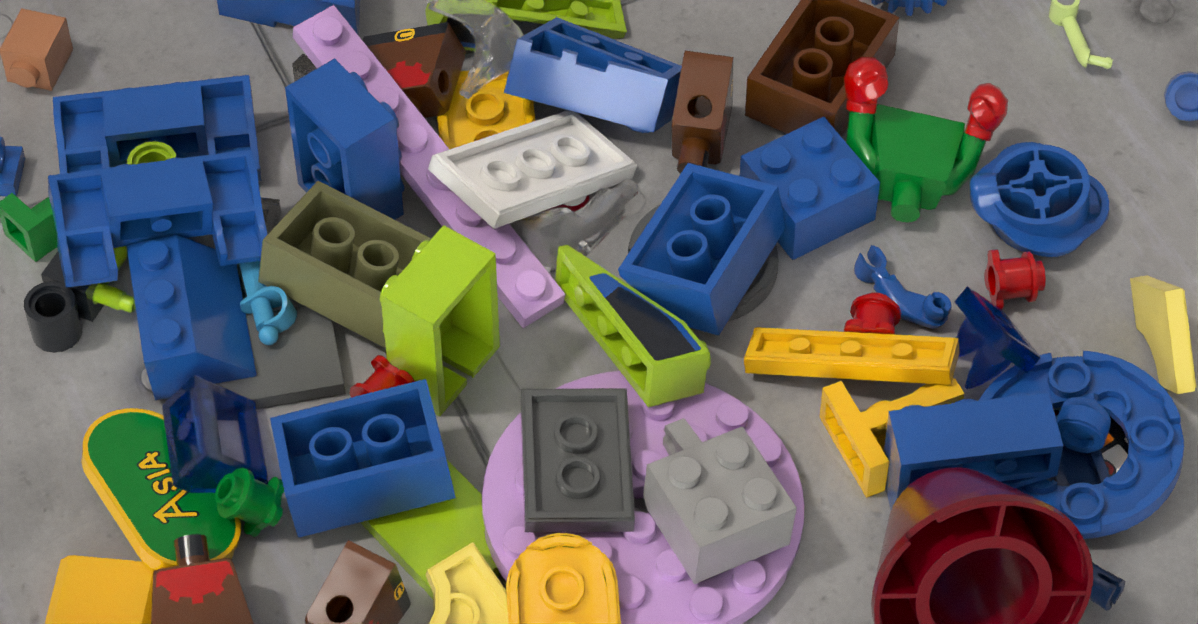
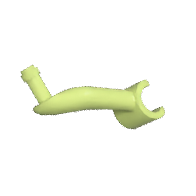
(1066, 16)

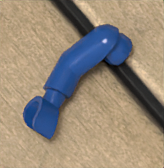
(923, 310)

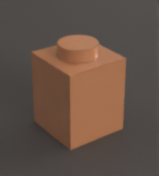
(36, 49)

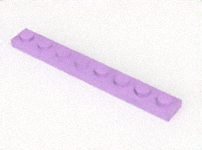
(521, 279)

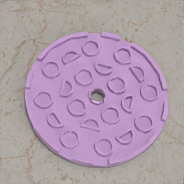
(648, 573)

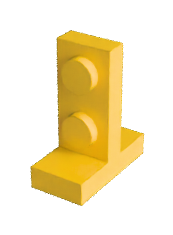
(863, 434)

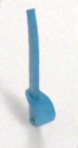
(260, 302)

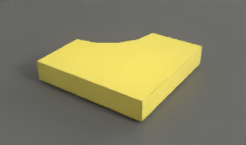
(1163, 321)
(466, 590)

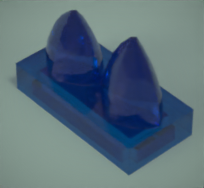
(993, 337)

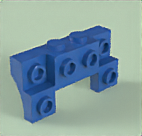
(189, 116)
(155, 201)

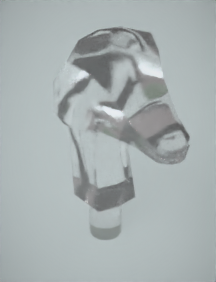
(493, 35)
(578, 229)

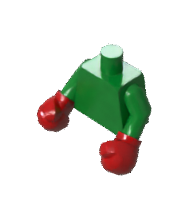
(914, 152)

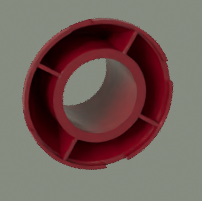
(979, 555)

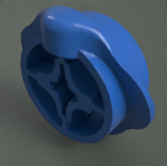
(1039, 199)

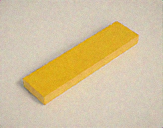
(852, 355)

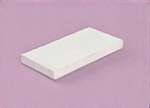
(532, 168)

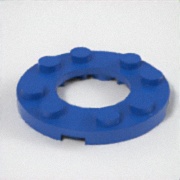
(1149, 425)

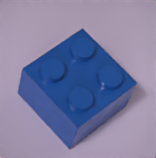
(819, 183)

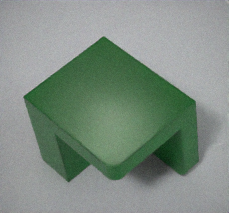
(29, 228)

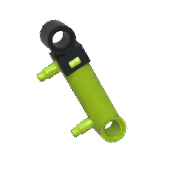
(55, 310)

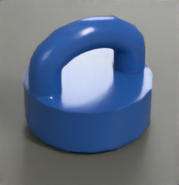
(1182, 96)
(1083, 424)

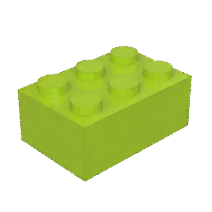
(442, 312)

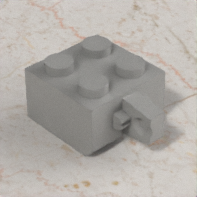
(716, 501)

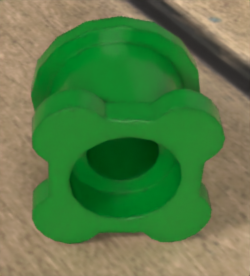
(250, 500)

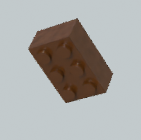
(807, 62)

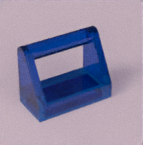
(195, 439)

